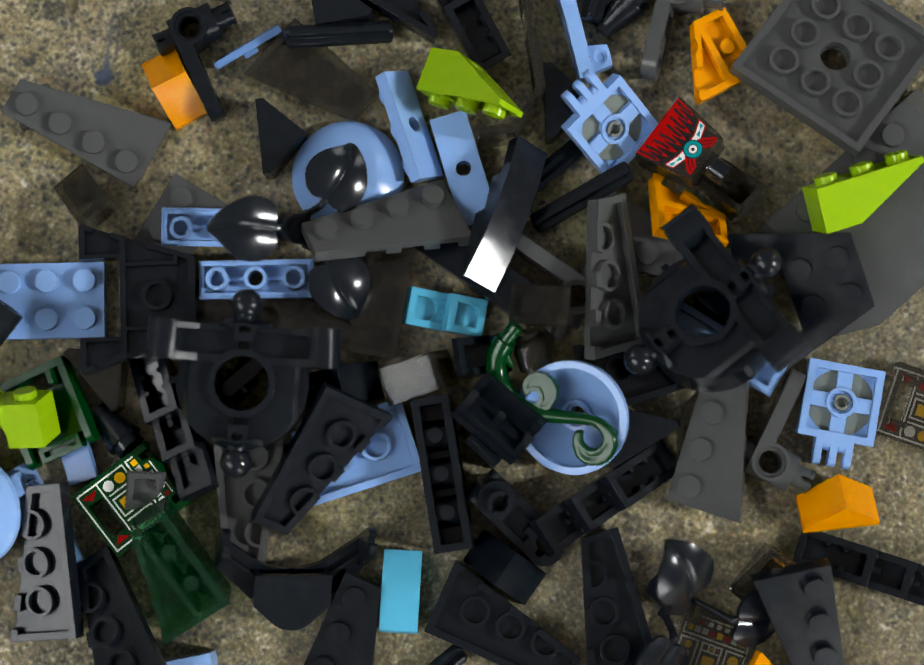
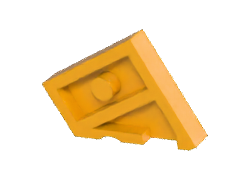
(714, 49)
(667, 204)

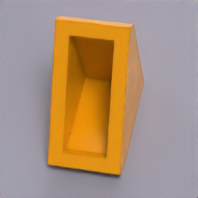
(174, 89)
(837, 505)

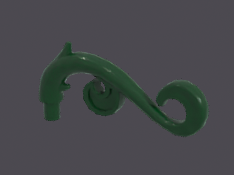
(496, 363)

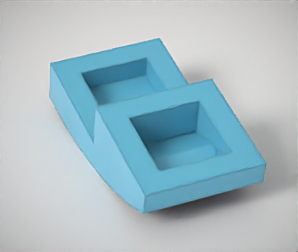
(444, 312)
(400, 591)

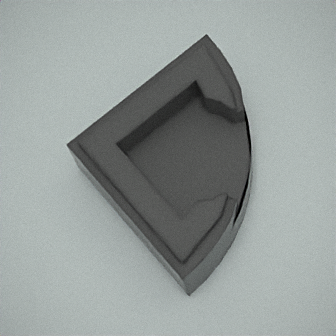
(143, 488)

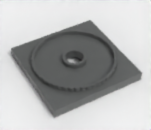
(845, 104)

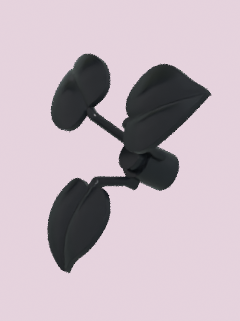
(249, 229)
(681, 573)

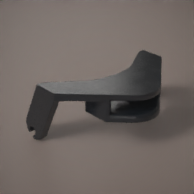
(292, 594)

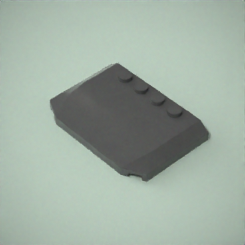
(893, 235)

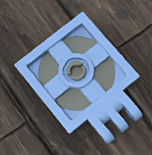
(607, 120)
(839, 409)

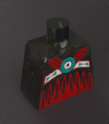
(684, 149)

